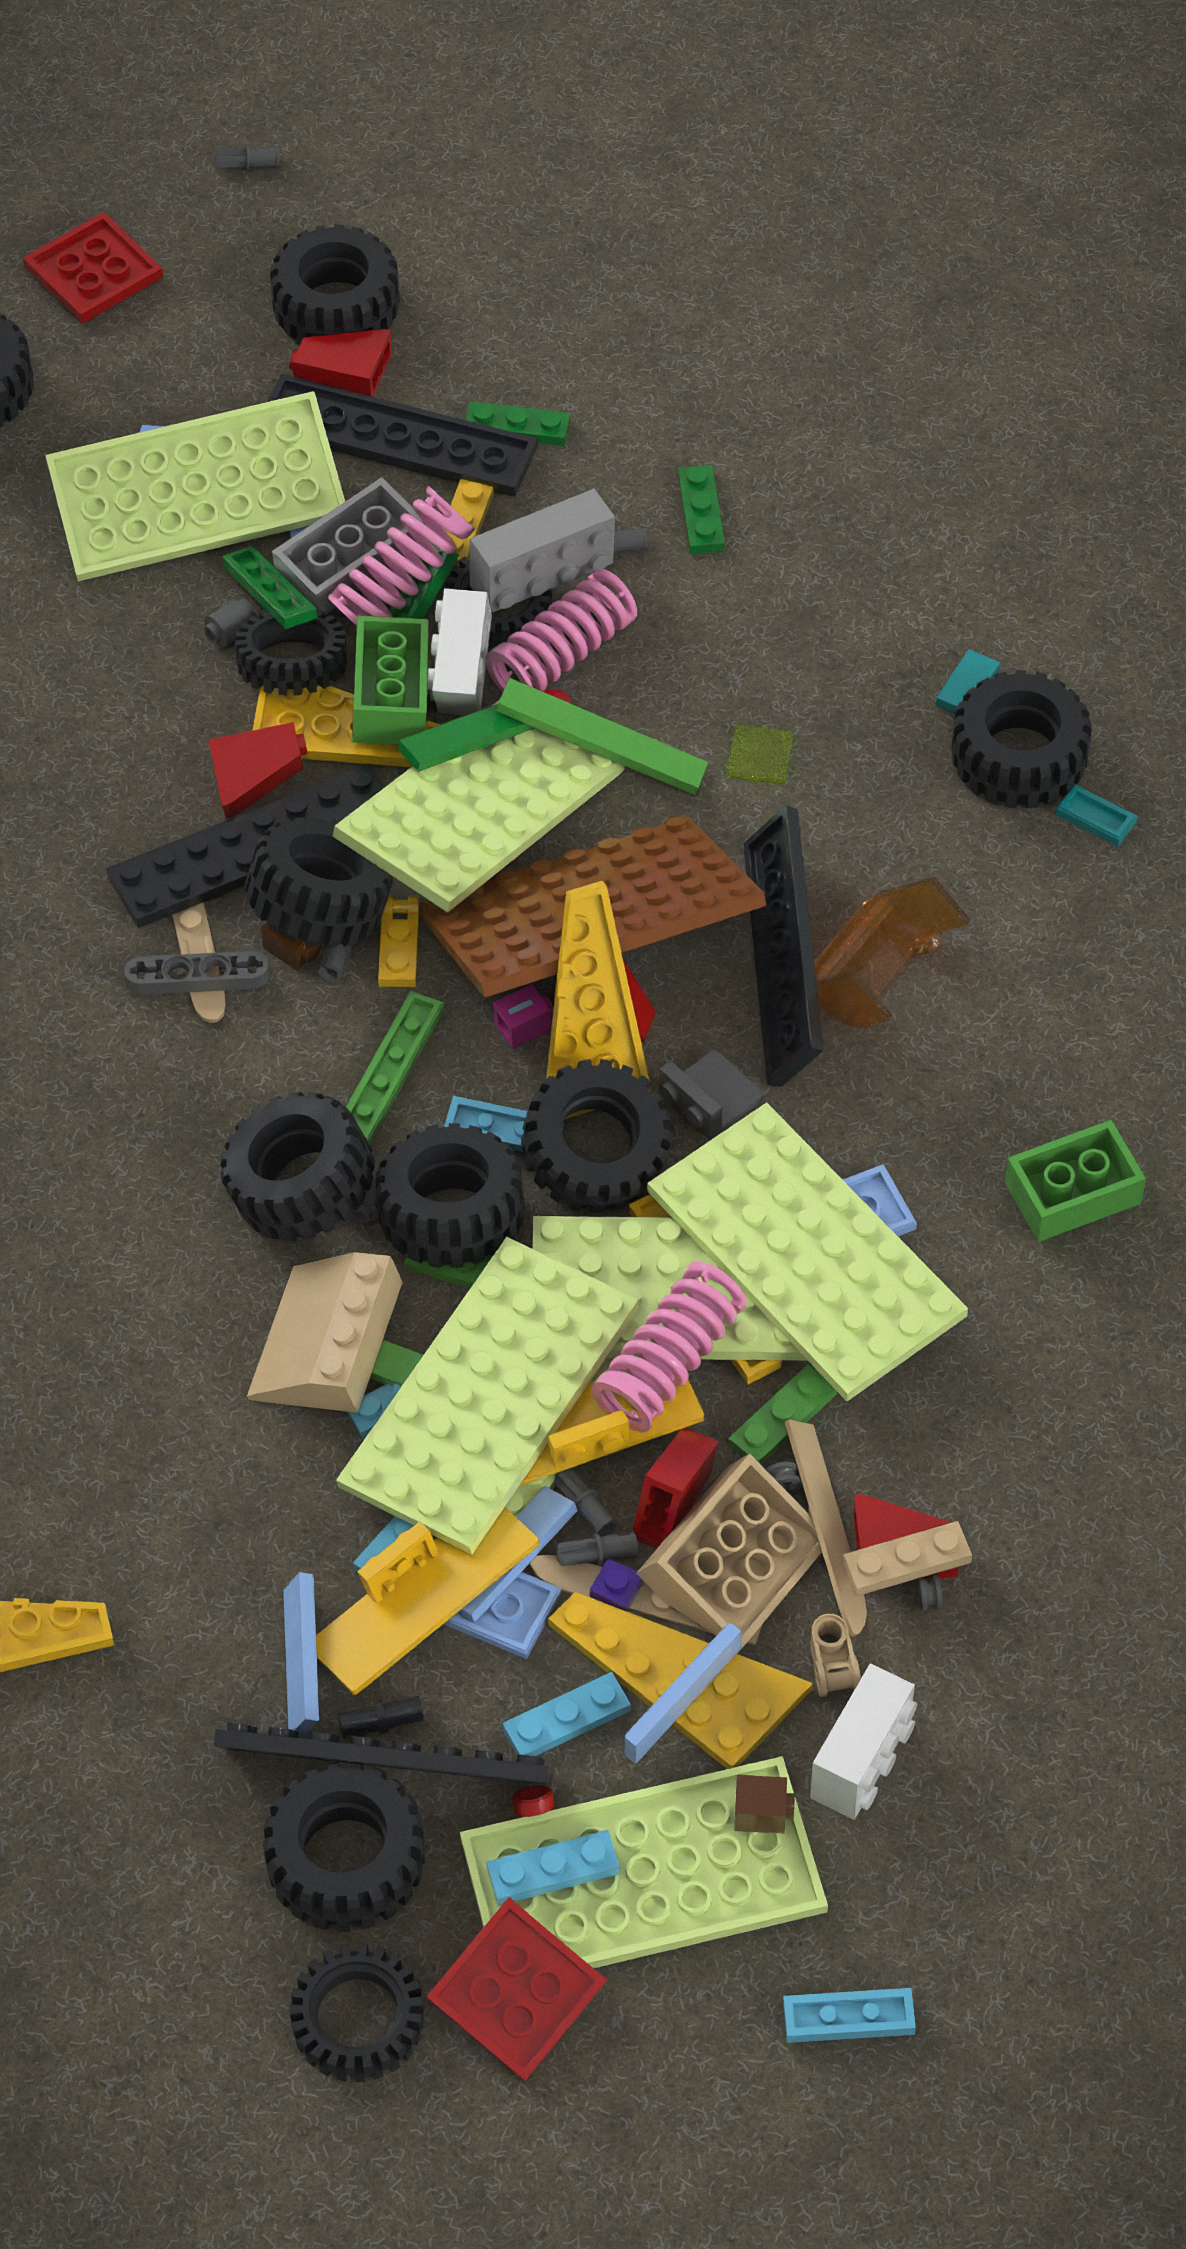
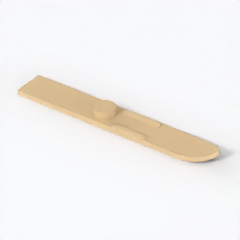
(195, 938)
(827, 1521)
(582, 1576)

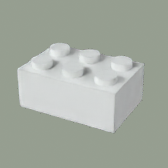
(460, 651)
(863, 1742)

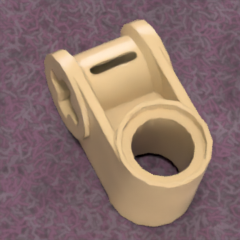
(833, 1662)

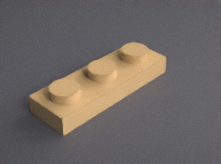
(907, 1558)

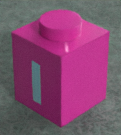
(523, 1016)

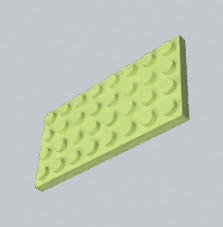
(195, 485)
(475, 813)
(807, 1251)
(645, 1261)
(488, 1395)
(679, 1865)

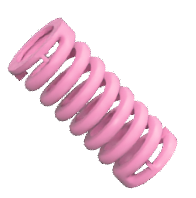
(599, 601)
(355, 605)
(660, 1365)

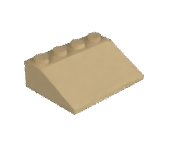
(328, 1332)
(734, 1552)

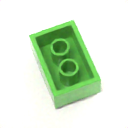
(1074, 1180)

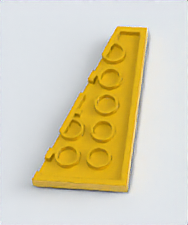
(326, 725)
(592, 991)
(50, 1631)
(646, 1658)

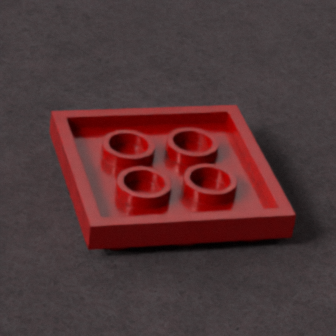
(93, 267)
(516, 1989)

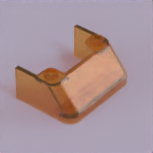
(878, 944)

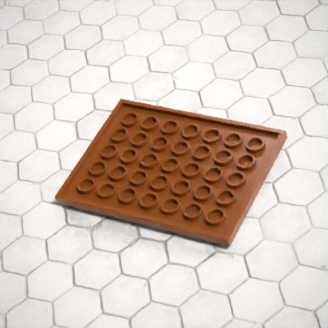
(657, 888)

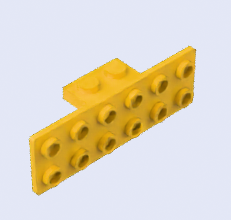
(593, 1433)
(412, 1593)

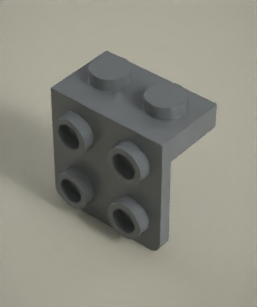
(709, 1092)

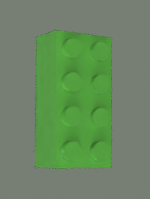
(390, 679)

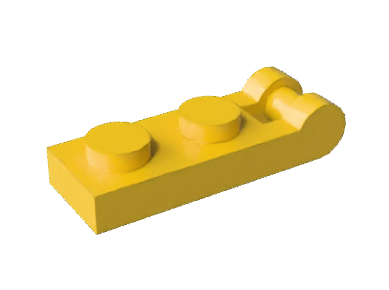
(399, 943)

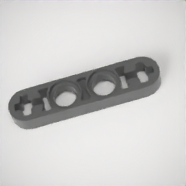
(197, 979)

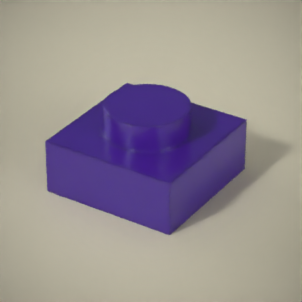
(616, 1585)

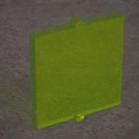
(760, 754)

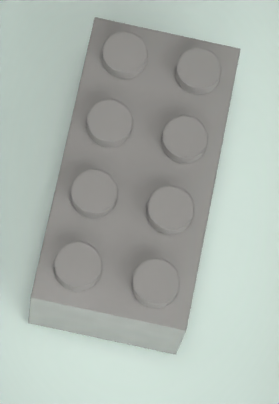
(337, 542)
(542, 550)

